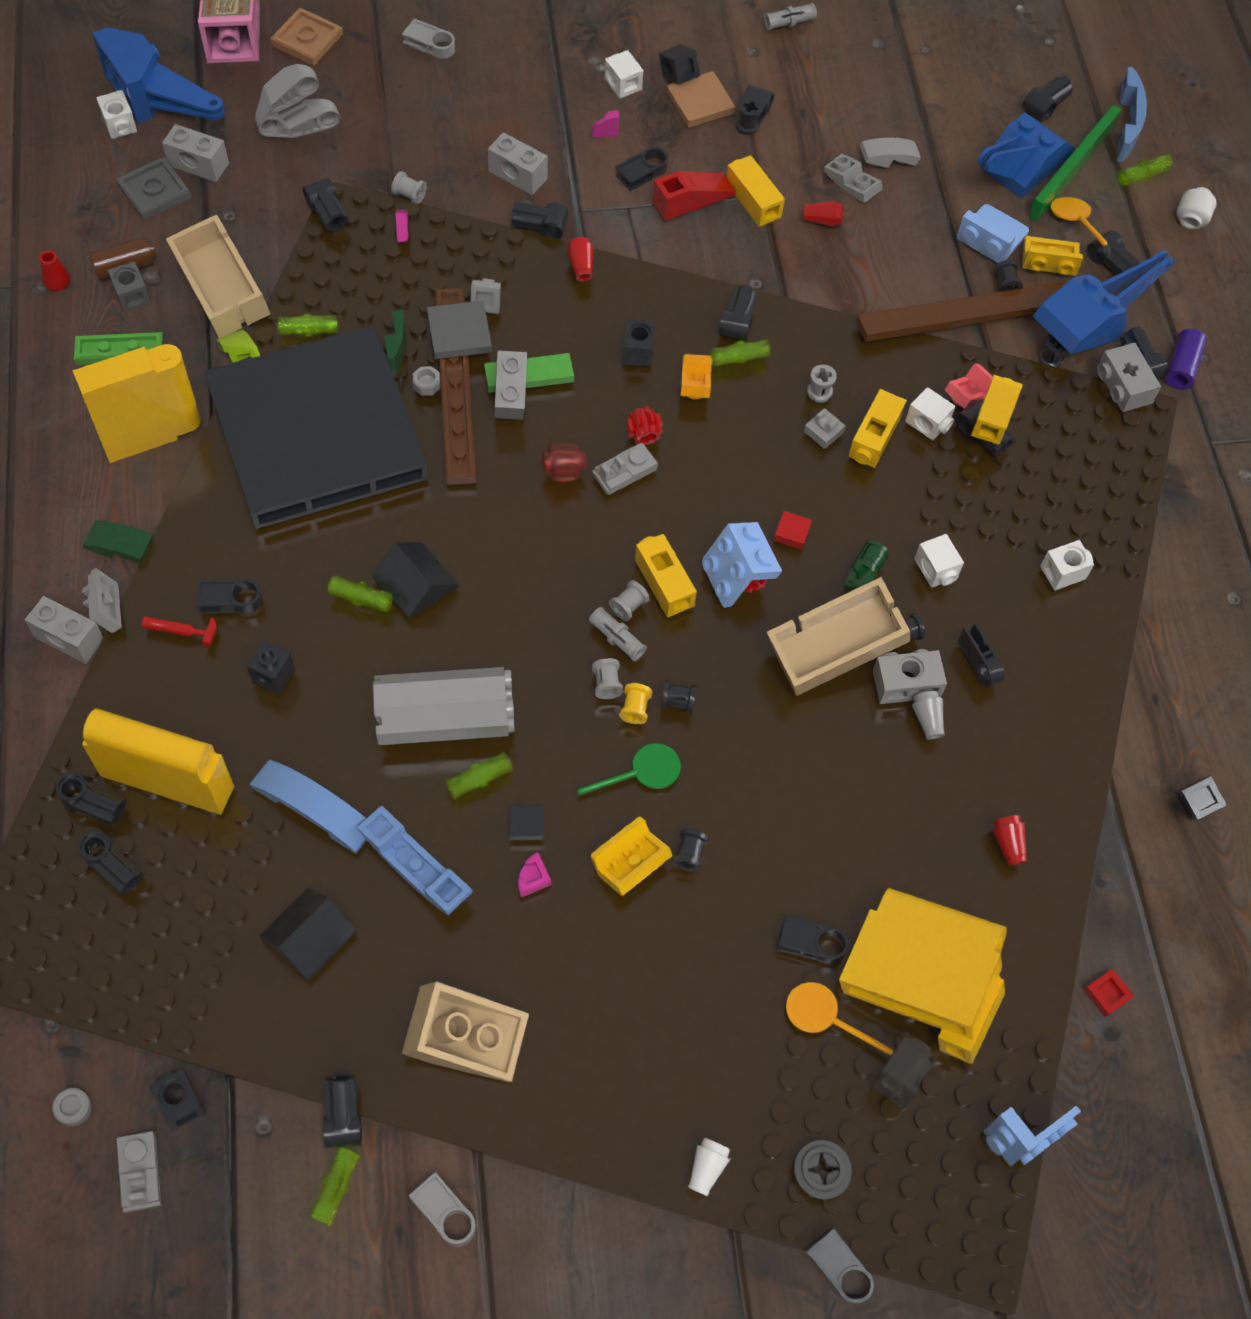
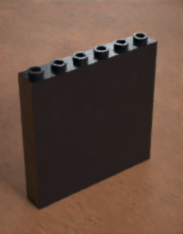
(316, 426)

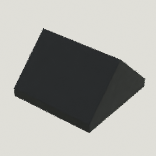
(413, 577)
(309, 933)

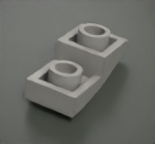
(885, 150)
(849, 176)

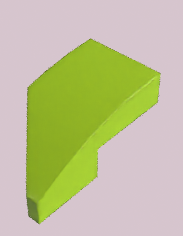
(238, 345)

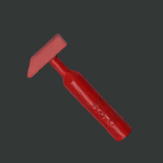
(181, 628)

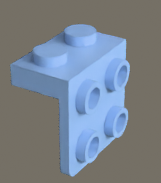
(991, 232)
(737, 559)
(1015, 1142)

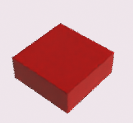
(792, 530)
(1108, 993)

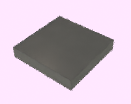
(153, 188)
(459, 329)

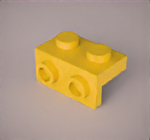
(1051, 255)
(630, 856)

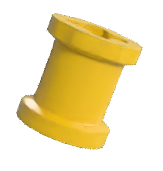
(635, 703)

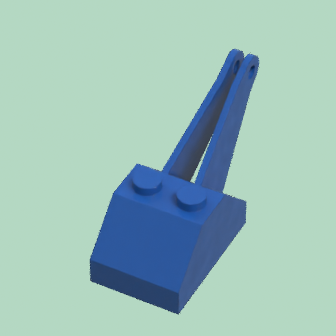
(147, 85)
(1025, 155)
(1089, 313)

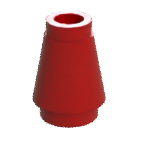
(824, 213)
(581, 257)
(53, 272)
(1011, 839)

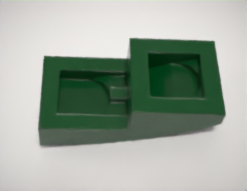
(396, 342)
(118, 539)

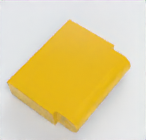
(139, 400)
(157, 761)
(926, 962)

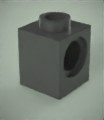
(129, 287)

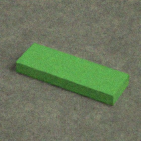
(95, 348)
(539, 371)

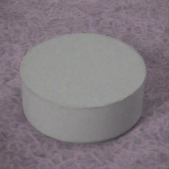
(72, 1107)

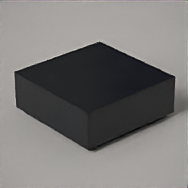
(526, 822)

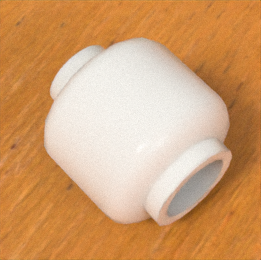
(1196, 208)

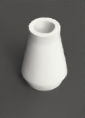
(708, 1165)

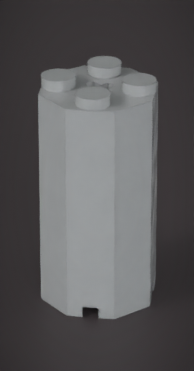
(443, 705)

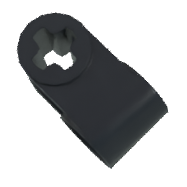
(753, 109)

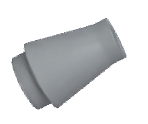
(929, 712)

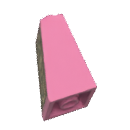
(230, 30)

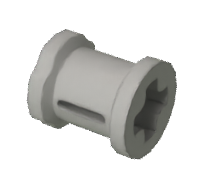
(408, 187)
(826, 381)
(629, 600)
(607, 678)

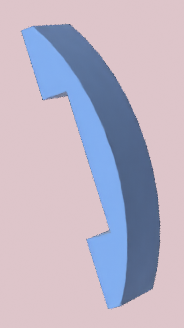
(1133, 95)
(311, 802)
(413, 862)

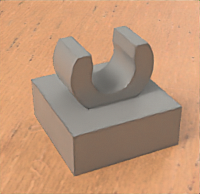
(487, 291)
(824, 428)

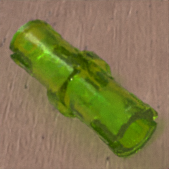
(1145, 170)
(307, 324)
(740, 352)
(360, 593)
(478, 775)
(335, 1186)

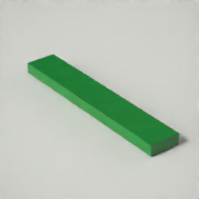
(1074, 163)

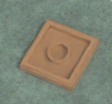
(306, 36)
(701, 99)

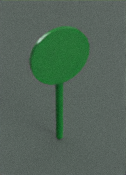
(653, 766)

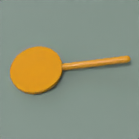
(1075, 210)
(815, 1009)

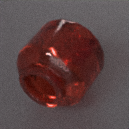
(563, 461)

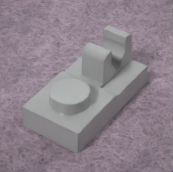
(625, 468)
(103, 600)
(138, 1172)

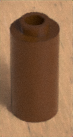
(121, 254)

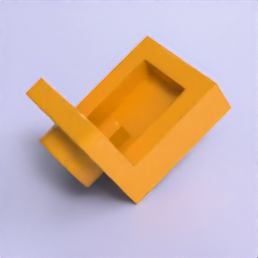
(696, 376)

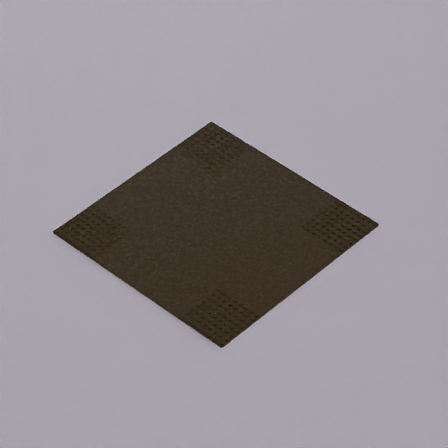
(665, 1003)

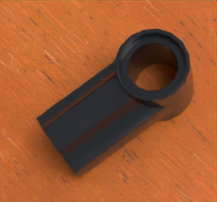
(1045, 100)
(324, 200)
(547, 220)
(1112, 254)
(738, 317)
(1155, 360)
(966, 421)
(91, 800)
(111, 863)
(342, 1121)

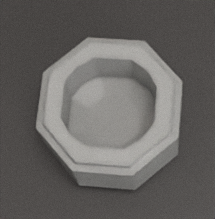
(426, 380)

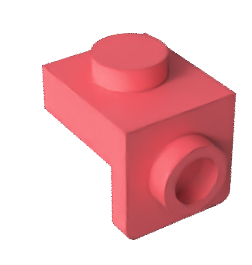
(971, 387)

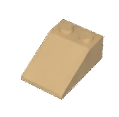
(465, 1032)

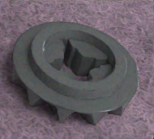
(834, 1158)

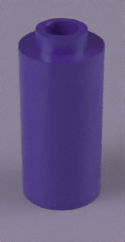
(1186, 359)

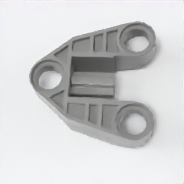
(288, 111)

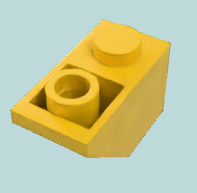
(996, 409)

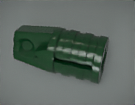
(866, 565)

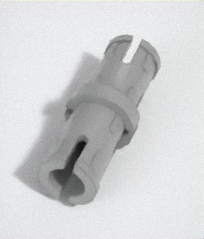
(790, 16)
(617, 634)

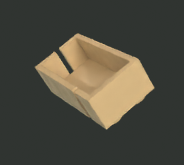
(218, 276)
(839, 636)

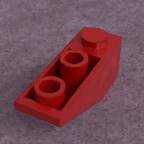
(689, 191)

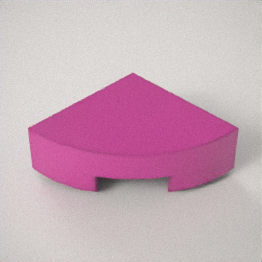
(606, 126)
(402, 225)
(533, 876)

